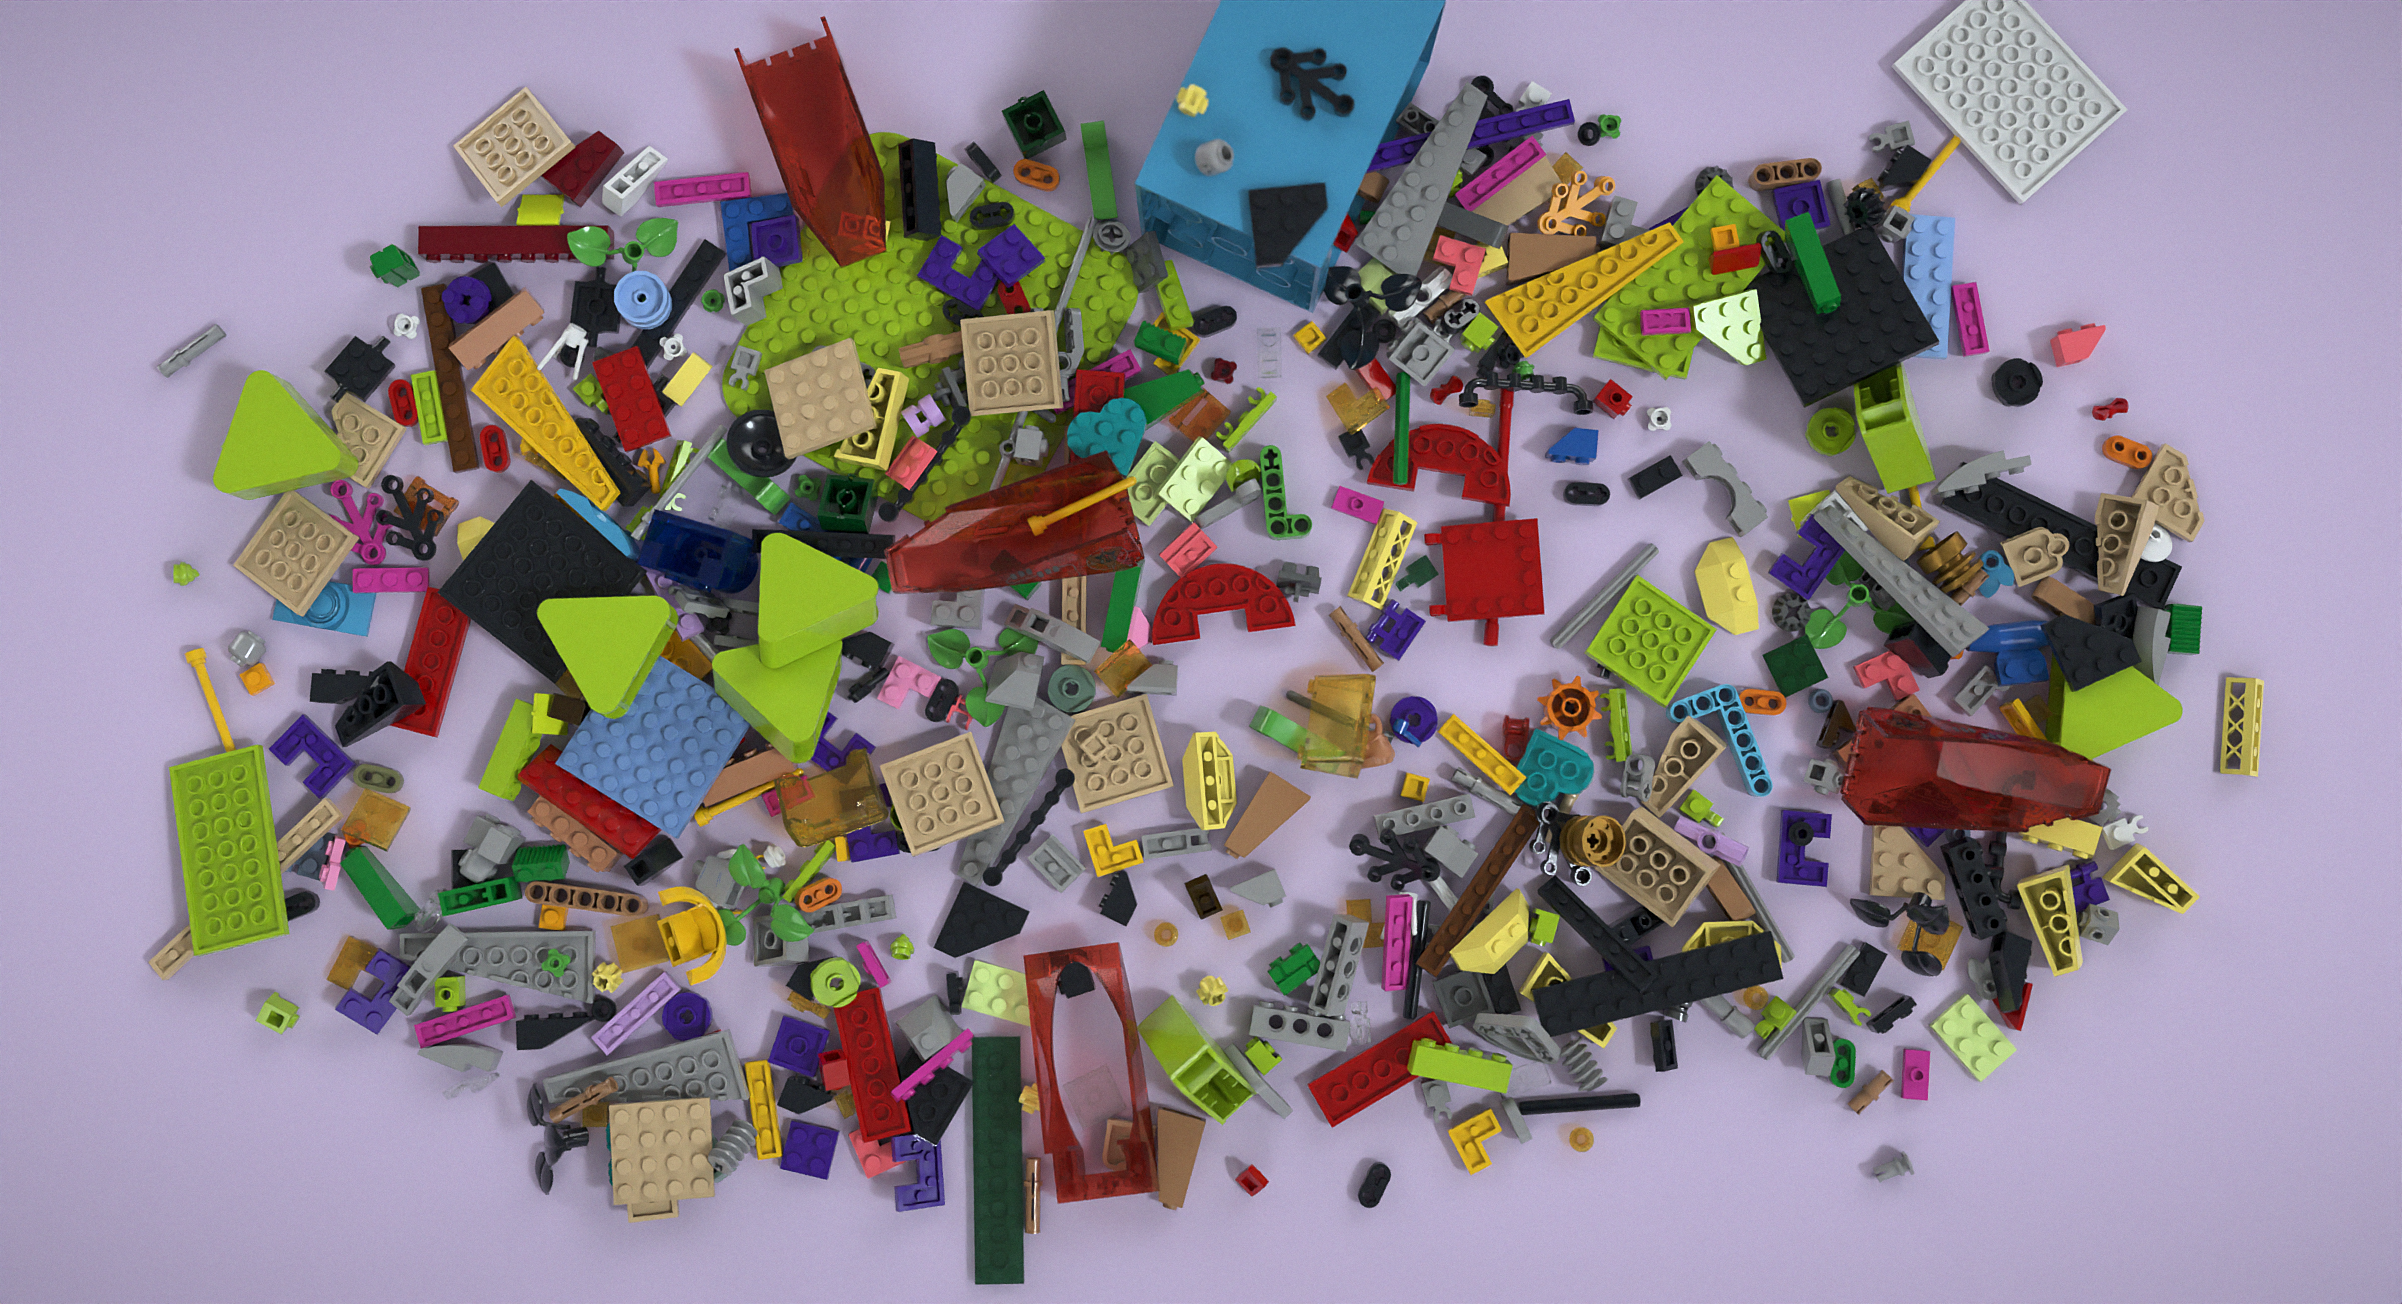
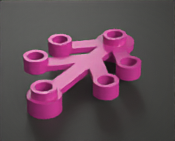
(360, 525)

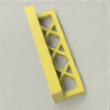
(1379, 556)
(2251, 726)

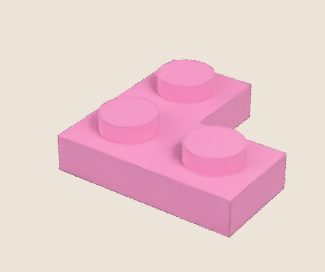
(906, 676)
(330, 872)

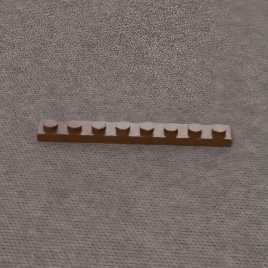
(450, 382)
(1479, 891)

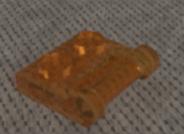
(1205, 422)
(450, 504)

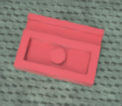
(911, 462)
(1188, 550)

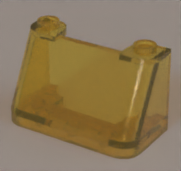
(1338, 723)
(831, 801)

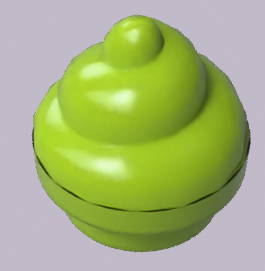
(184, 573)
(902, 948)

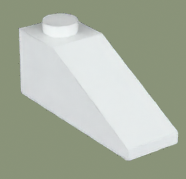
(632, 181)

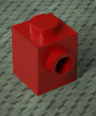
(1613, 399)
(833, 1069)

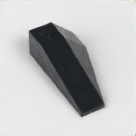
(382, 702)

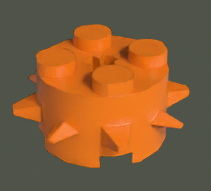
(1583, 710)

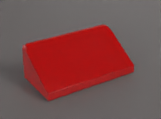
(1735, 259)
(1375, 376)

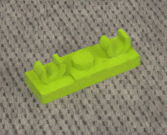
(1247, 419)
(677, 464)
(1618, 724)

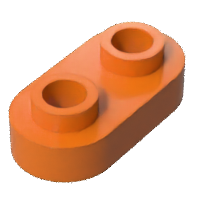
(1037, 174)
(2128, 452)
(1760, 702)
(816, 894)

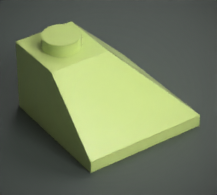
(1371, 279)

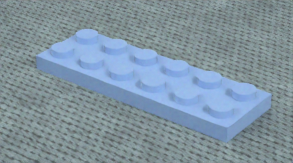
(1928, 274)

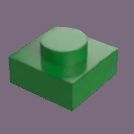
(882, 577)

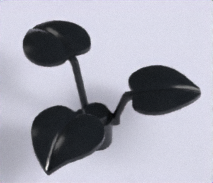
(1344, 285)
(1919, 910)
(555, 1143)

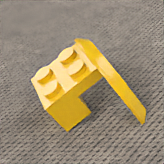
(693, 933)

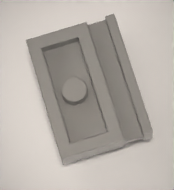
(1056, 863)

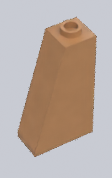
(1540, 254)
(1265, 814)
(1177, 1150)

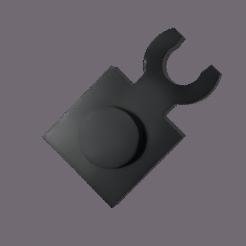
(1355, 446)
(954, 986)

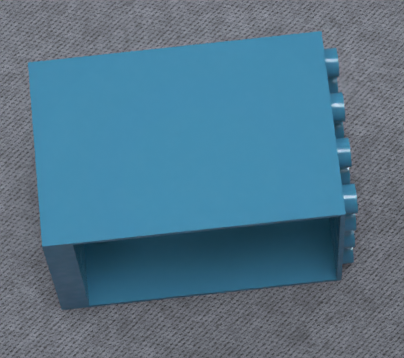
(1209, 216)

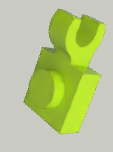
(591, 393)
(1698, 807)
(1844, 1001)
(1776, 1015)

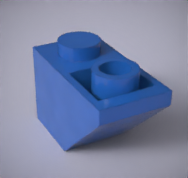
(1577, 446)

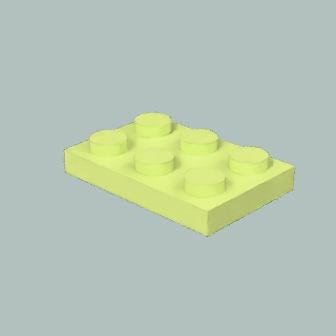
(1150, 474)
(1194, 479)
(997, 993)
(1972, 1037)

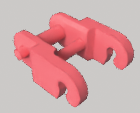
(954, 708)

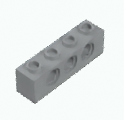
(1425, 815)
(1338, 965)
(1335, 1040)

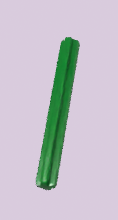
(1401, 435)

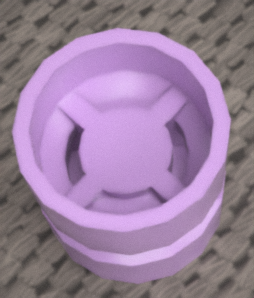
(931, 412)

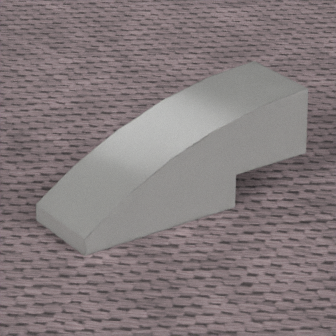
(2151, 641)
(463, 1056)

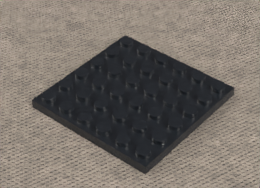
(1865, 334)
(533, 556)

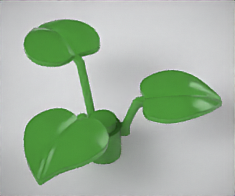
(592, 243)
(1826, 629)
(953, 645)
(787, 921)

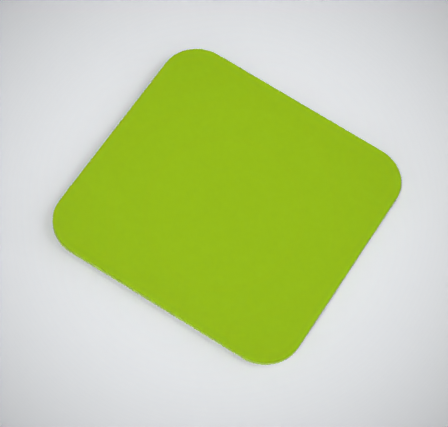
(889, 308)

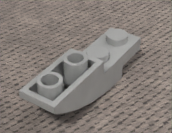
(1417, 122)
(1976, 473)
(1053, 632)
(428, 968)

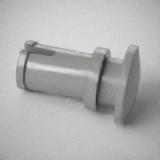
(1894, 1168)

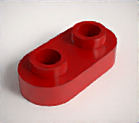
(1013, 300)
(403, 404)
(496, 449)

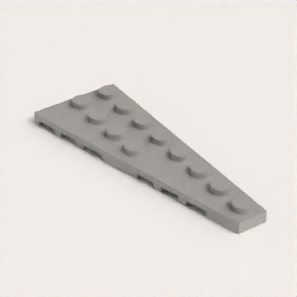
(1410, 212)
(1930, 607)
(1018, 765)
(518, 959)
(676, 1071)

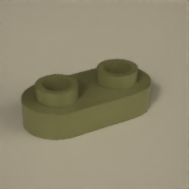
(379, 779)

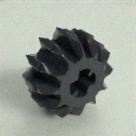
(1864, 208)

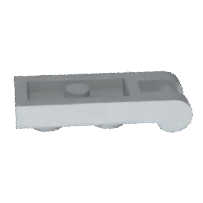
(1174, 843)

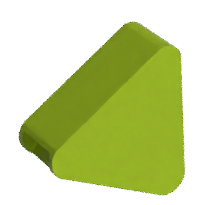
(1893, 429)
(278, 443)
(808, 600)
(609, 644)
(783, 702)
(2106, 711)
(1195, 1060)

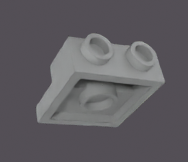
(1419, 351)

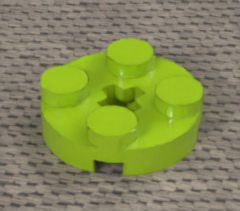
(1844, 431)
(822, 977)

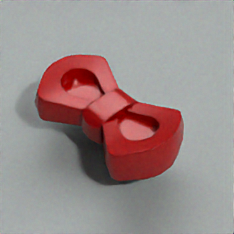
(1454, 385)
(2119, 405)

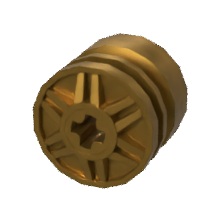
(1950, 562)
(1592, 841)

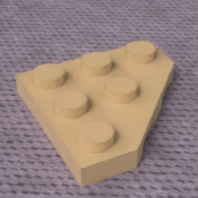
(367, 435)
(2172, 489)
(1901, 866)

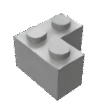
(1618, 223)
(747, 288)
(964, 614)
(494, 840)
(1449, 850)

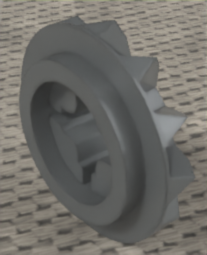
(1709, 174)
(1119, 232)
(1780, 611)

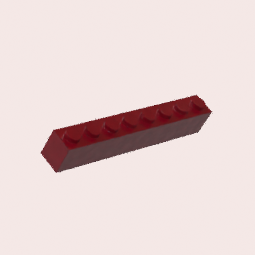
(500, 243)

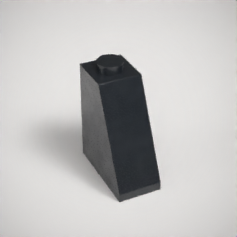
(1918, 649)

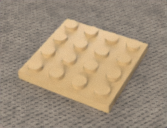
(514, 146)
(1011, 363)
(820, 398)
(296, 552)
(1133, 764)
(942, 794)
(661, 1150)

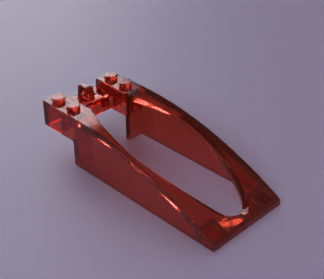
(1059, 1138)

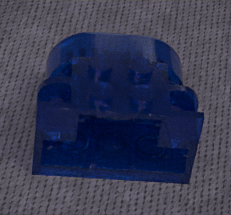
(698, 554)

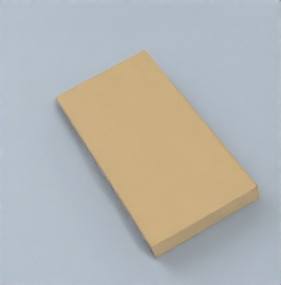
(1522, 194)

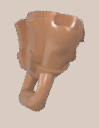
(1378, 748)

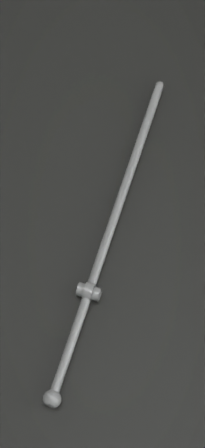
(1059, 311)

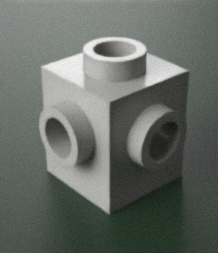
(1899, 227)
(1824, 776)
(2110, 812)
(2098, 924)

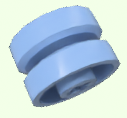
(629, 302)

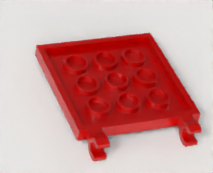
(1490, 570)

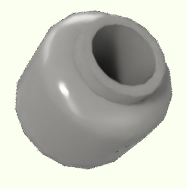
(1214, 157)
(247, 649)
(476, 866)

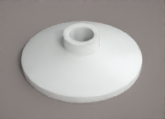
(2158, 545)

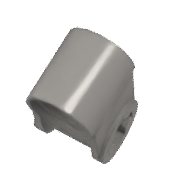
(1638, 778)

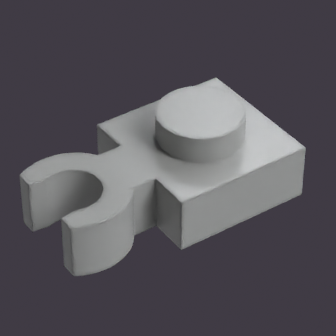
(1895, 136)
(744, 362)
(1436, 1095)

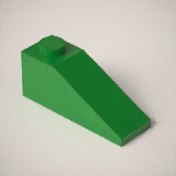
(479, 896)

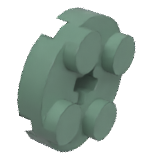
(1058, 686)

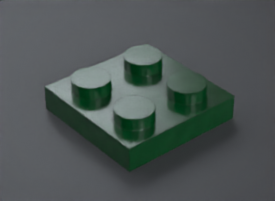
(1795, 666)

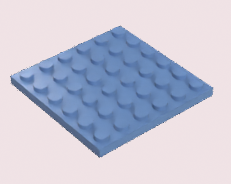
(662, 750)

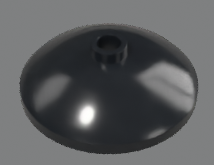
(755, 431)

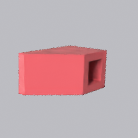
(2075, 346)

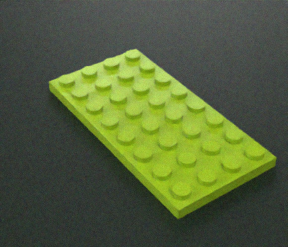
(1685, 277)
(228, 850)

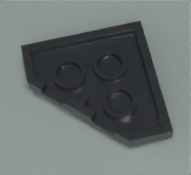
(1283, 219)
(2087, 651)
(978, 921)
(937, 1101)

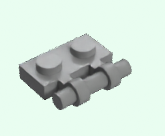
(698, 601)

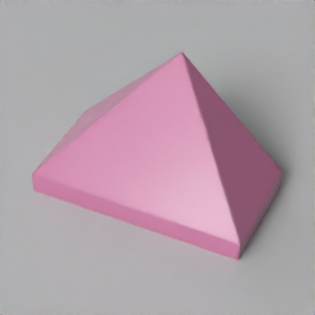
(1140, 629)

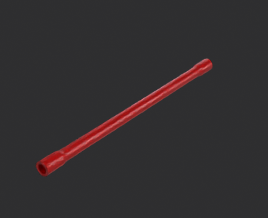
(1506, 404)

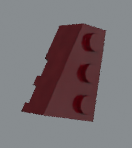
(584, 167)

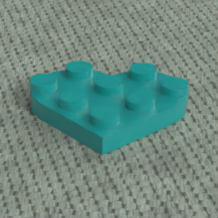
(1114, 429)
(1552, 769)

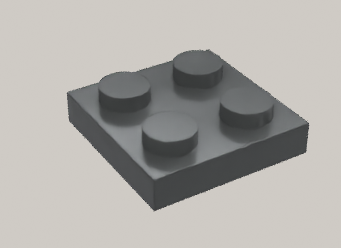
(1146, 262)
(1462, 997)

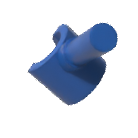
(1400, 727)

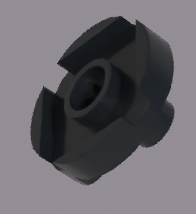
(2023, 370)

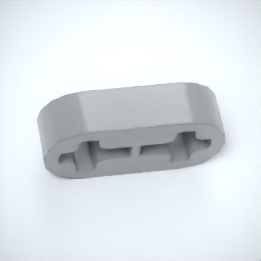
(1516, 1120)

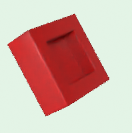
(1252, 1180)

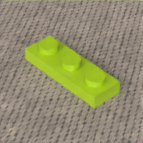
(1173, 300)
(429, 408)
(810, 869)

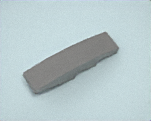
(851, 913)

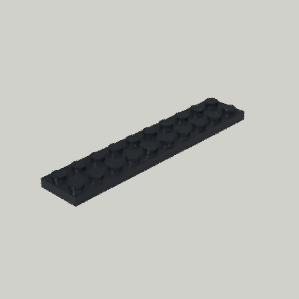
(2015, 511)
(1681, 980)

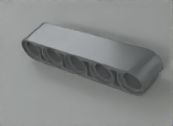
(1472, 225)

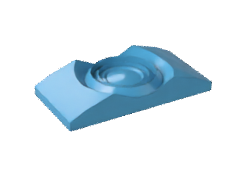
(602, 522)
(334, 610)

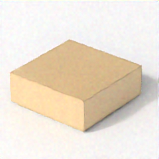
(1095, 746)

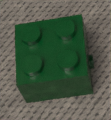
(1034, 124)
(847, 504)

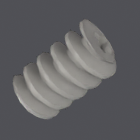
(1582, 1066)
(732, 1146)

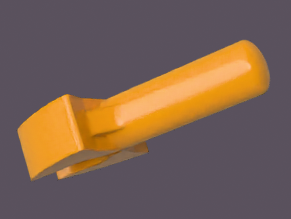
(652, 468)

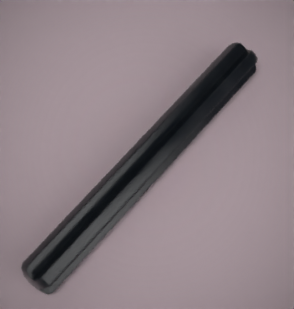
(1414, 971)
(1579, 1104)

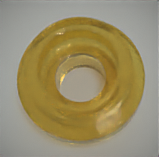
(1158, 934)
(1748, 994)
(1587, 1144)

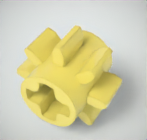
(1192, 100)
(607, 977)
(1212, 990)
(1030, 1099)

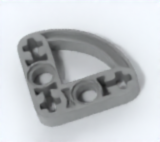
(1501, 1029)

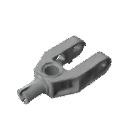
(1074, 347)
(742, 607)

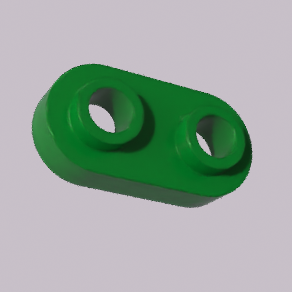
(1843, 1062)

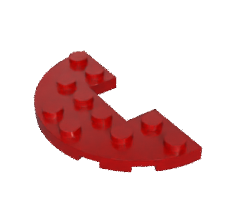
(1449, 451)
(1219, 590)

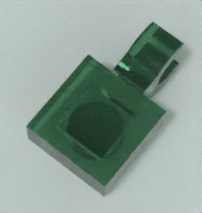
(1419, 573)

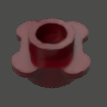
(1221, 364)

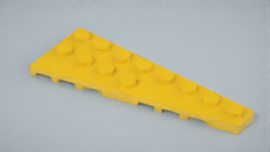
(1555, 301)
(536, 413)

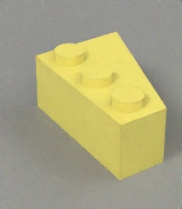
(2067, 835)
(2149, 877)

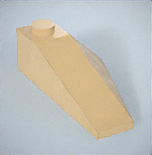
(1892, 523)
(2122, 535)
(1685, 758)

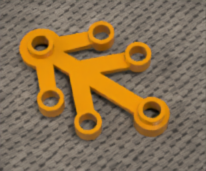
(1573, 205)

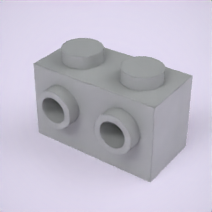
(1031, 447)

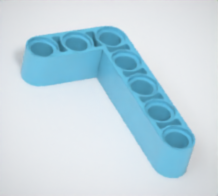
(1731, 733)

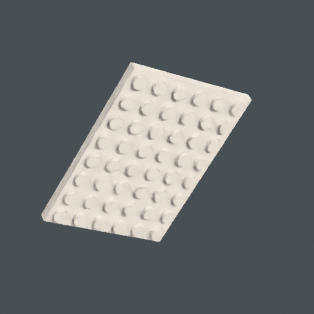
(2009, 91)

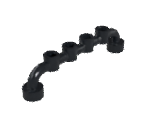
(1535, 385)
(961, 417)
(1998, 849)
(994, 875)

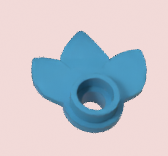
(1998, 574)

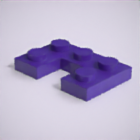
(939, 273)
(1809, 576)
(831, 757)
(332, 760)
(867, 846)
(1791, 863)
(376, 1011)
(929, 1168)

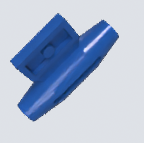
(2017, 651)

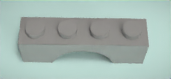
(1744, 510)

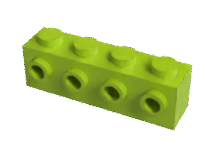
(512, 753)
(1460, 1066)

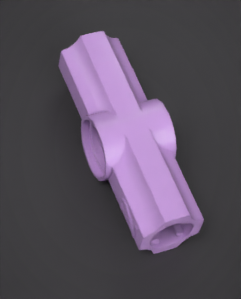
(1725, 847)

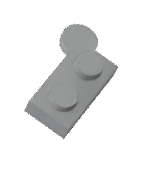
(1977, 691)

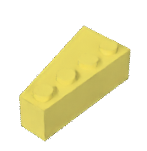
(876, 445)
(2053, 915)
(1549, 972)

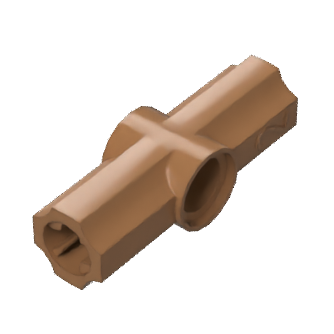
(932, 350)

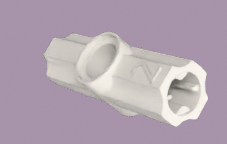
(1432, 287)

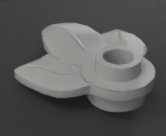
(1981, 975)

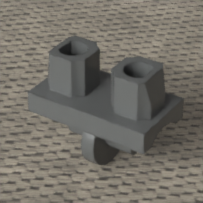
(948, 388)
(1299, 584)
(1877, 592)

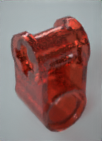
(1515, 736)

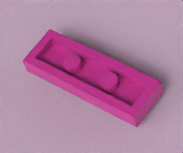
(1969, 319)
(390, 580)

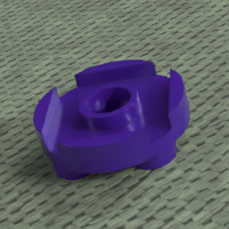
(454, 300)
(1412, 706)
(677, 1026)

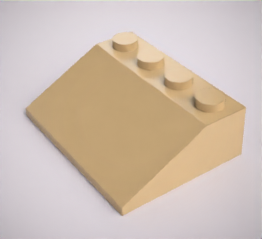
(1660, 867)

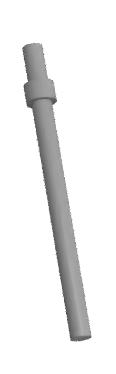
(679, 482)

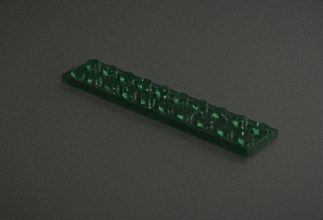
(998, 1160)

